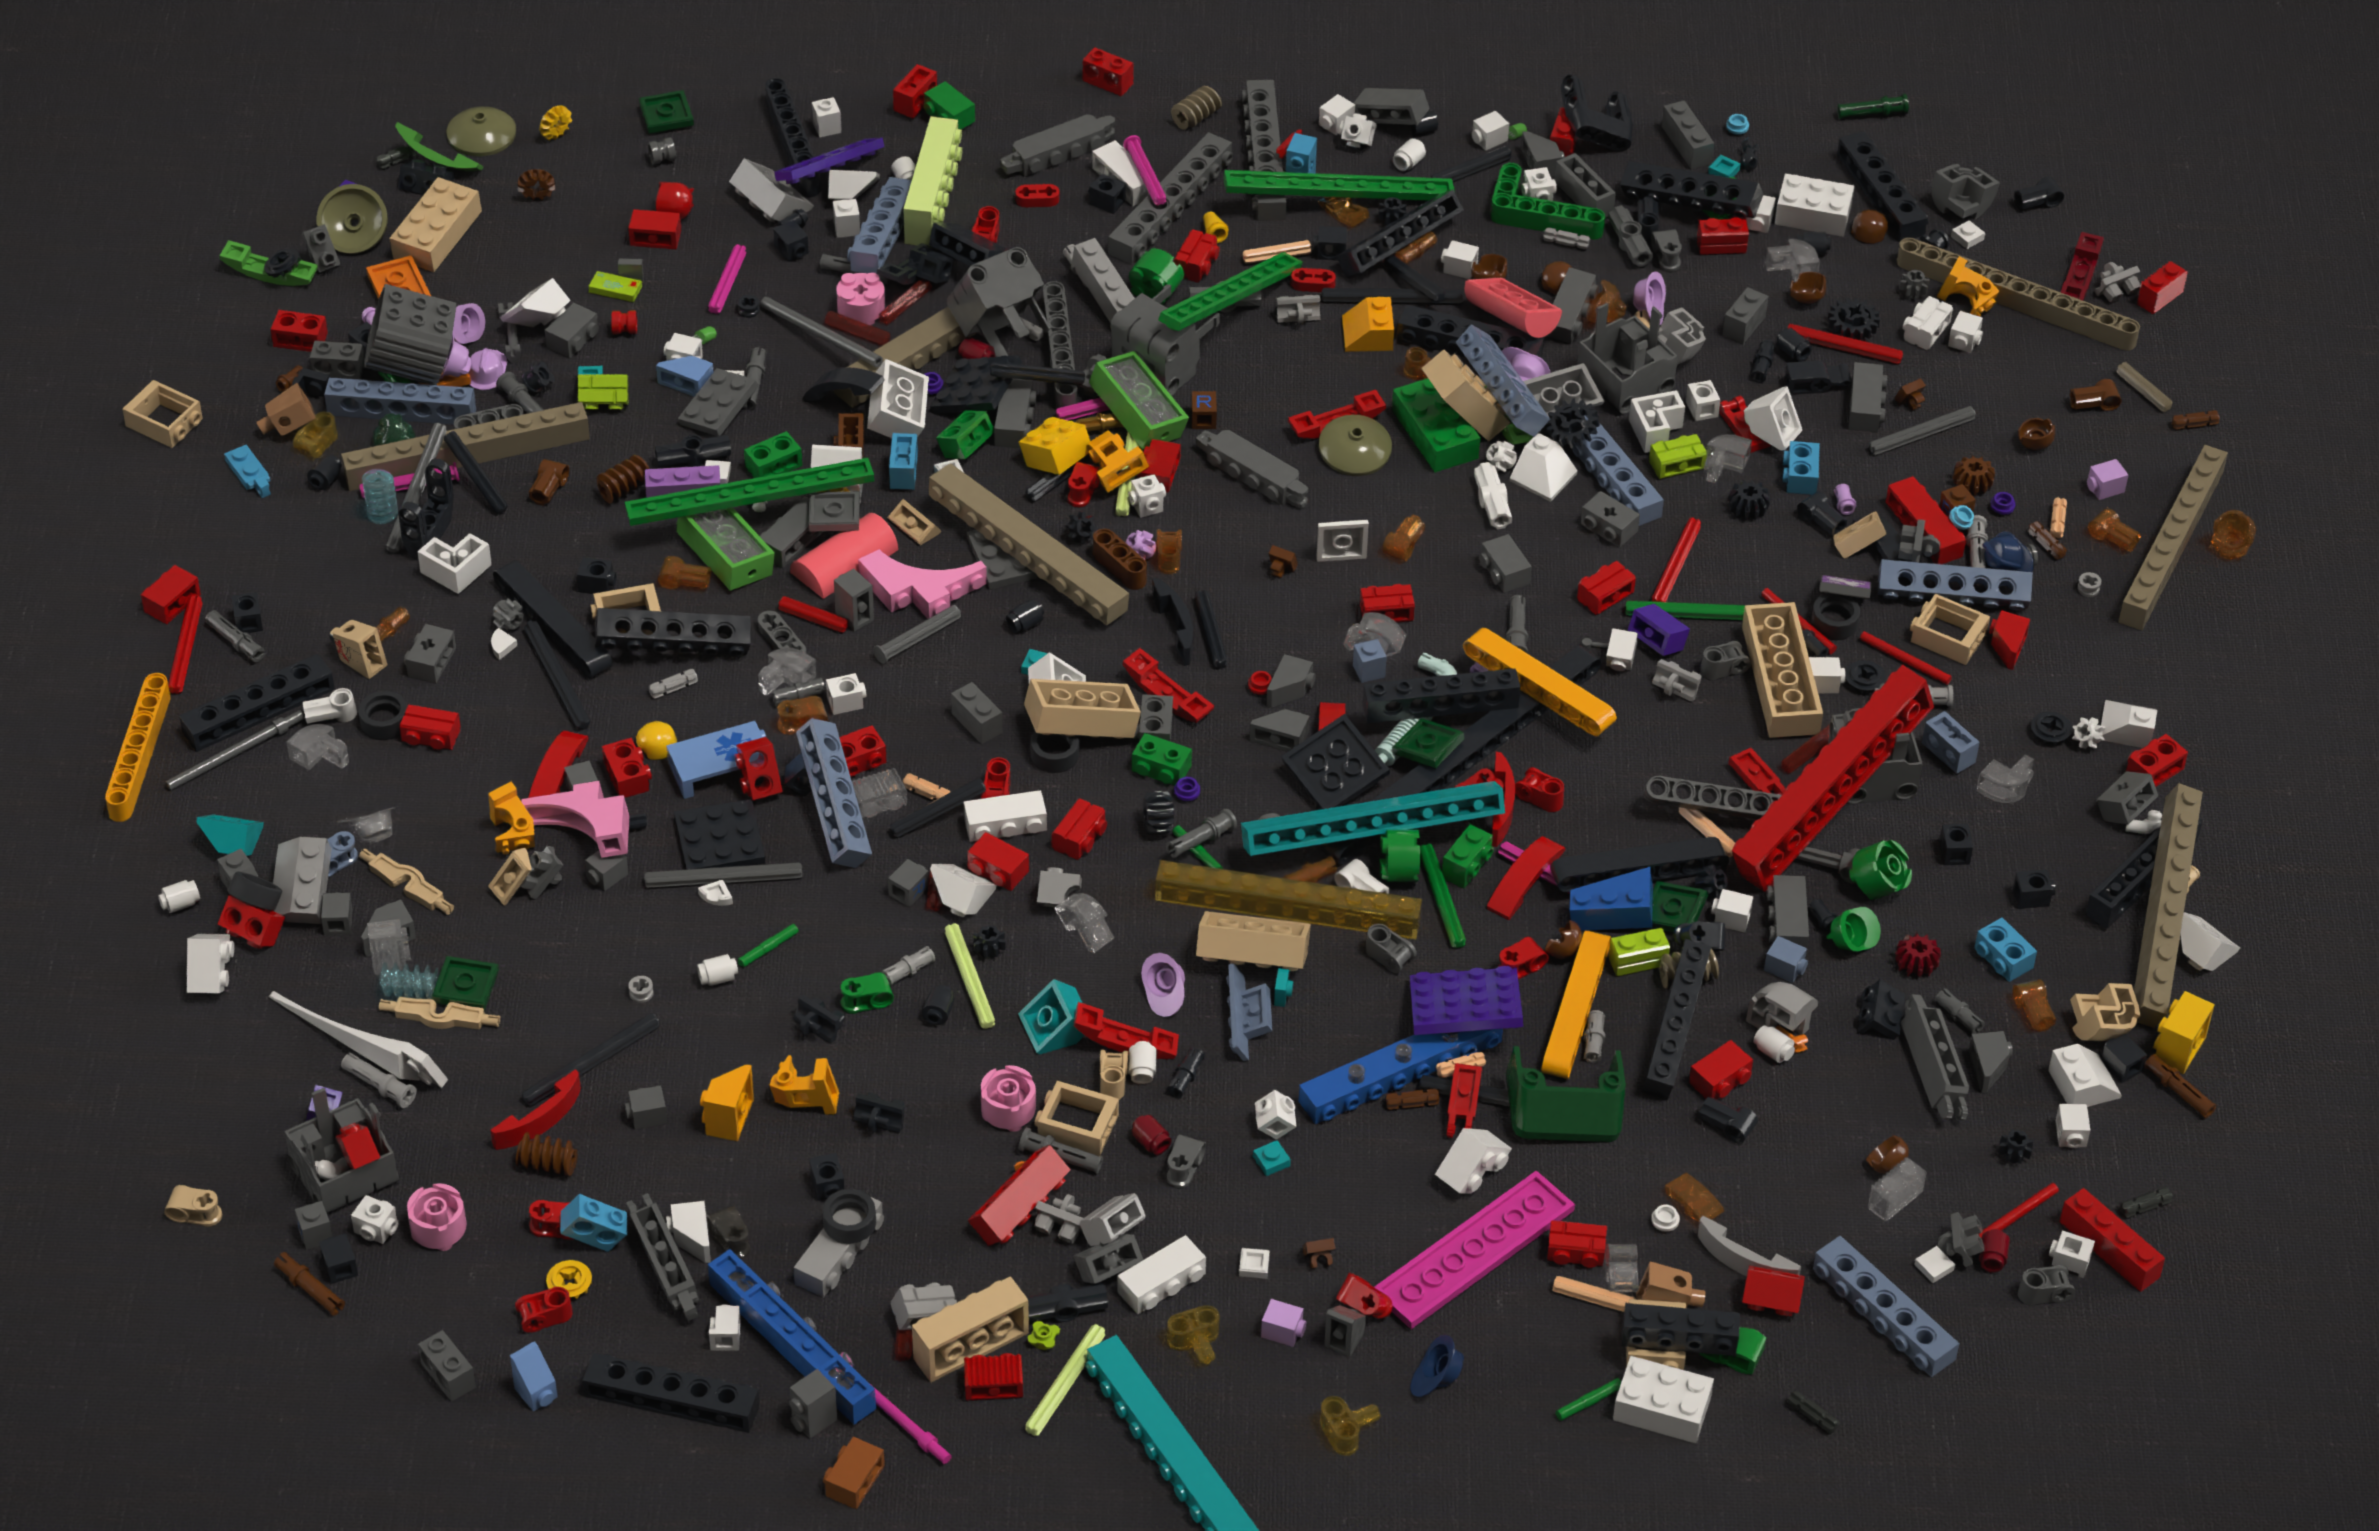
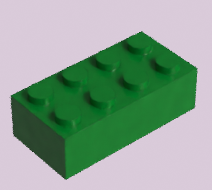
(1435, 426)

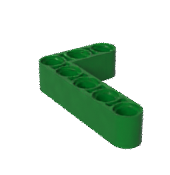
(1540, 214)

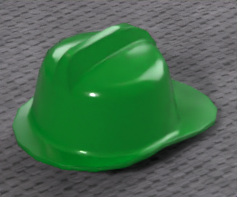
(1855, 930)

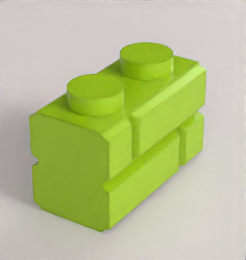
(603, 390)
(1677, 456)
(1638, 951)

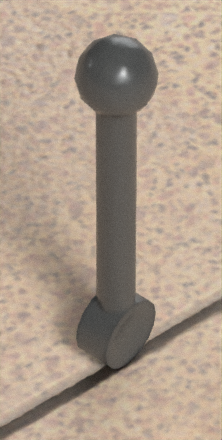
(1587, 643)

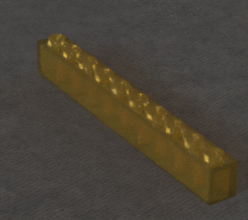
(1286, 899)

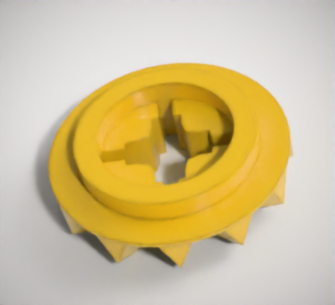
(551, 118)
(568, 1270)

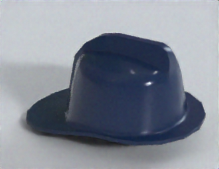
(2007, 553)
(1438, 1368)

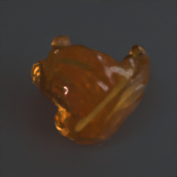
(1612, 297)
(2233, 528)

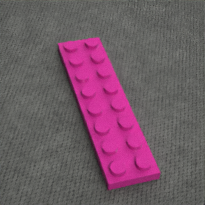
(1474, 1248)

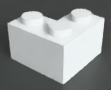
(1655, 416)
(457, 565)
(207, 962)
(1470, 1158)

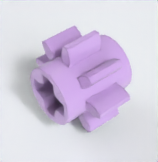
(1142, 543)

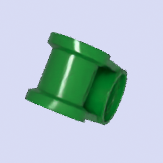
(868, 993)

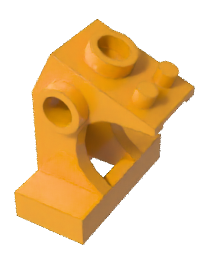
(1970, 284)
(1112, 457)
(507, 807)
(806, 1091)

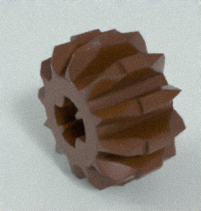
(1974, 474)

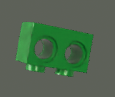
(965, 434)
(773, 456)

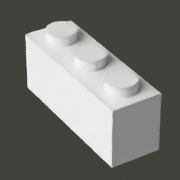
(1118, 164)
(1005, 815)
(1161, 1274)

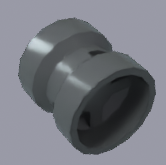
(662, 151)

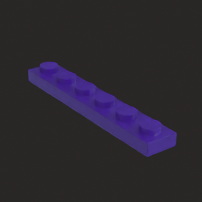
(833, 158)

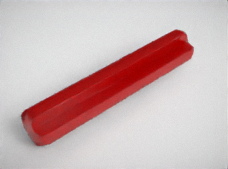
(1282, 149)
(813, 614)

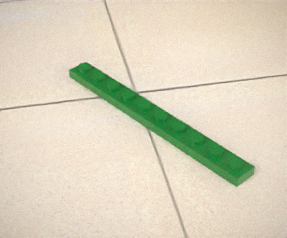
(1334, 185)
(1229, 291)
(749, 491)

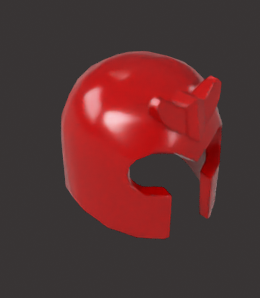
(674, 198)

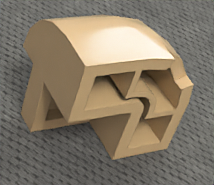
(2105, 1014)

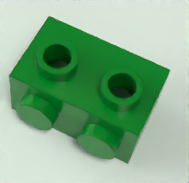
(949, 103)
(1161, 759)
(1467, 856)

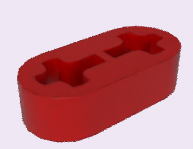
(1036, 195)
(1313, 279)

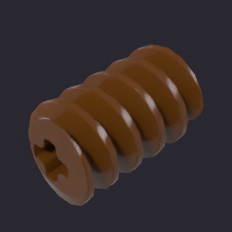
(622, 478)
(546, 1155)

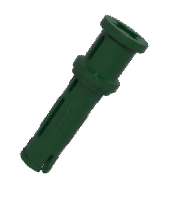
(1885, 109)

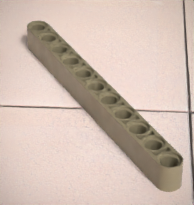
(2026, 296)

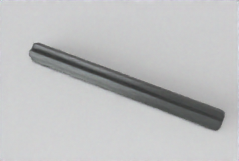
(418, 482)
(727, 874)

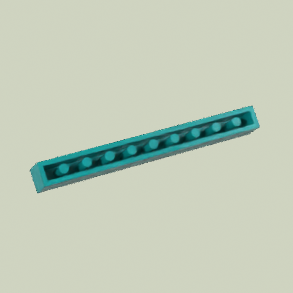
(1372, 818)
(1165, 1438)

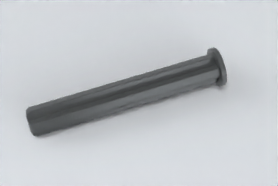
(916, 634)

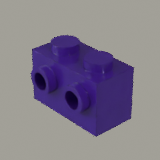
(1658, 629)

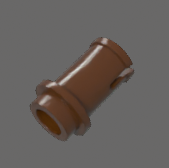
(285, 381)

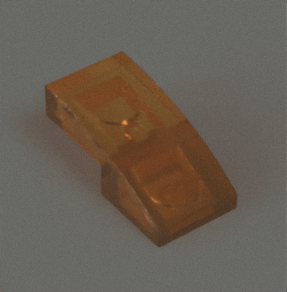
(1344, 210)
(1695, 1197)

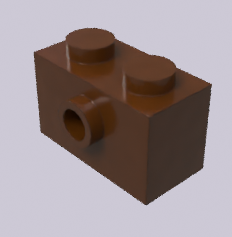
(850, 431)

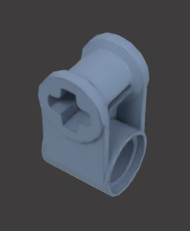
(339, 853)

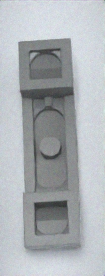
(1736, 1256)

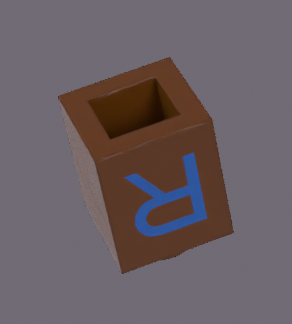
(1203, 409)
(1955, 497)

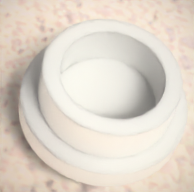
(1665, 1218)

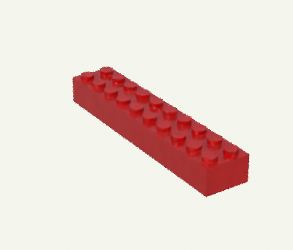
(1832, 778)

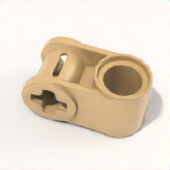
(1113, 1073)
(190, 1204)

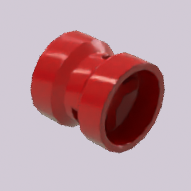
(624, 322)

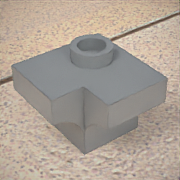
(1056, 886)

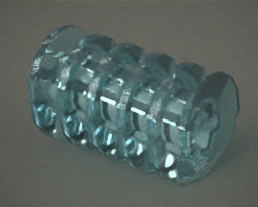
(380, 496)
(408, 982)

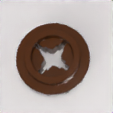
(528, 180)

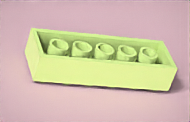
(932, 179)

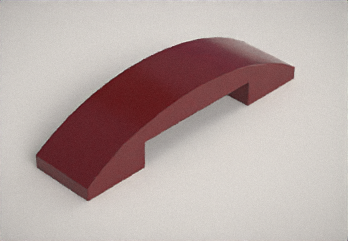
(2083, 266)

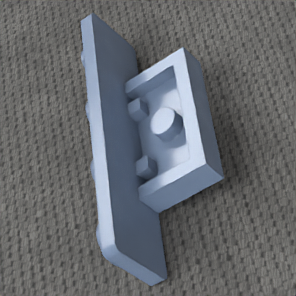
(1249, 1011)

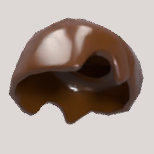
(1869, 226)
(1490, 267)
(1554, 275)
(1808, 288)
(2036, 433)
(1567, 944)
(1888, 1154)

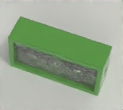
(1138, 399)
(727, 546)

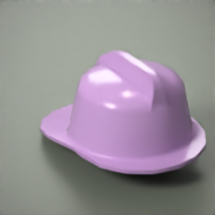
(1650, 294)
(468, 323)
(457, 360)
(1526, 364)
(486, 368)
(1163, 984)

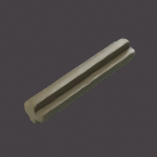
(2143, 386)

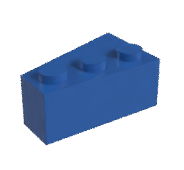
(1614, 902)

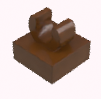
(1911, 394)
(1281, 561)
(1319, 1248)

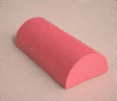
(1513, 305)
(841, 554)

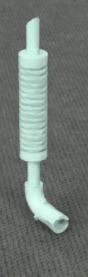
(1430, 664)

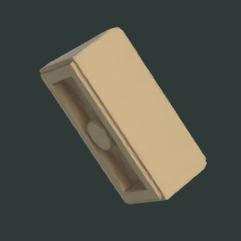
(913, 523)
(1859, 535)
(511, 875)

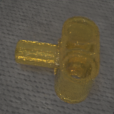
(1194, 1330)
(1345, 1423)

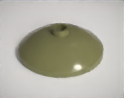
(481, 131)
(348, 204)
(1352, 453)

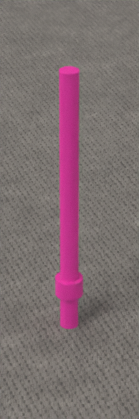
(925, 1439)

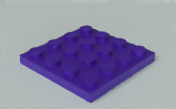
(1466, 1000)

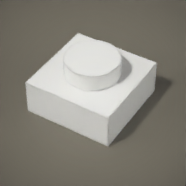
(1968, 234)

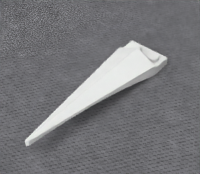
(393, 1055)

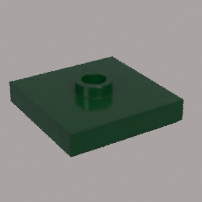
(666, 111)
(1428, 743)
(1676, 905)
(465, 982)

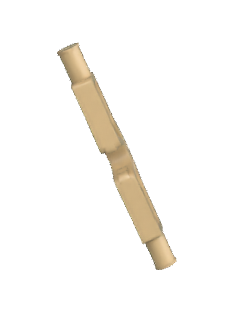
(416, 888)
(425, 1011)

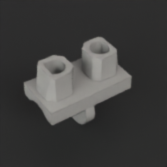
(2114, 278)
(1298, 308)
(1676, 680)
(1049, 1215)

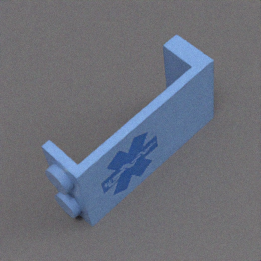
(709, 755)

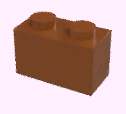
(854, 1472)

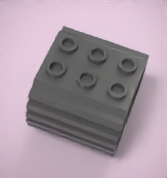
(410, 335)

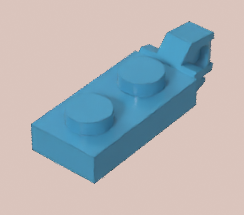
(248, 470)

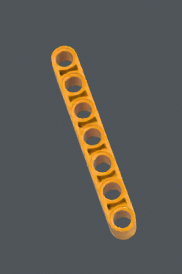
(1541, 682)
(137, 747)
(1576, 1005)

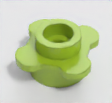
(1046, 1341)

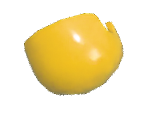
(654, 738)

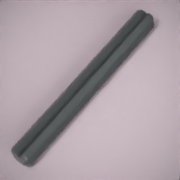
(1922, 430)

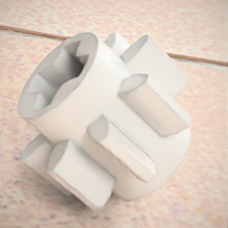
(1501, 455)
(2093, 738)

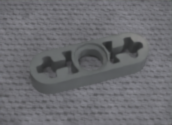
(765, 620)

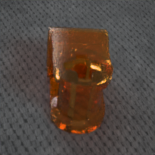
(1169, 548)
(799, 713)

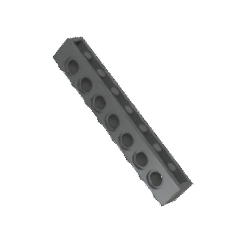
(1263, 142)
(1181, 188)

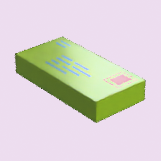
(615, 286)

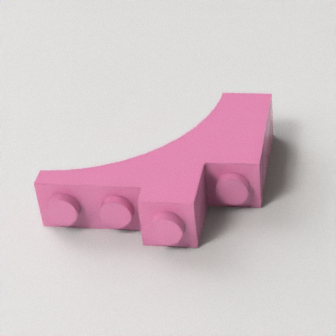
(928, 589)
(588, 811)

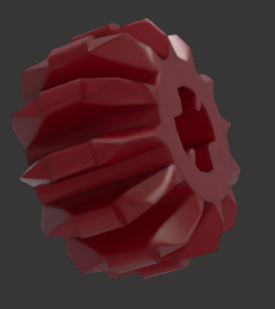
(1917, 955)

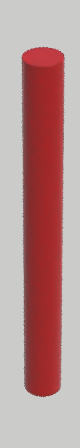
(1772, 598)
(1905, 658)
(2023, 1208)

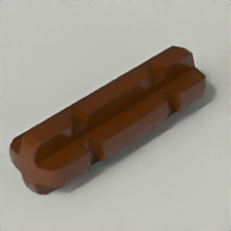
(2195, 419)
(2047, 540)
(1412, 1098)

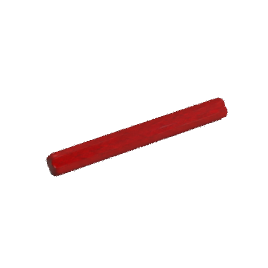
(1849, 344)
(1677, 560)
(185, 644)

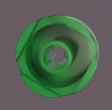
(1154, 272)
(1401, 856)
(1881, 869)

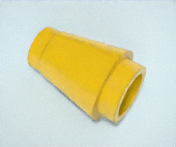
(1215, 226)

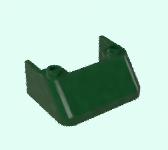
(1565, 1111)

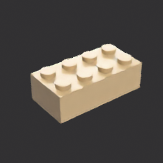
(436, 224)
(1466, 394)
(1082, 708)
(1253, 940)
(970, 1328)

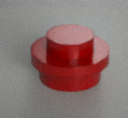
(1259, 682)

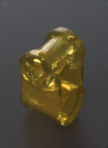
(317, 434)

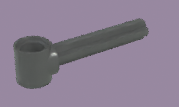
(1840, 862)

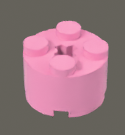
(861, 296)
(1008, 1098)
(436, 1216)

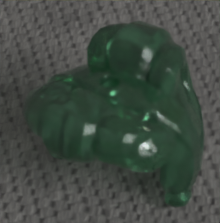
(392, 429)

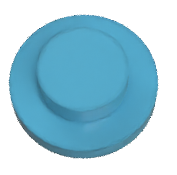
(1737, 124)
(1961, 517)

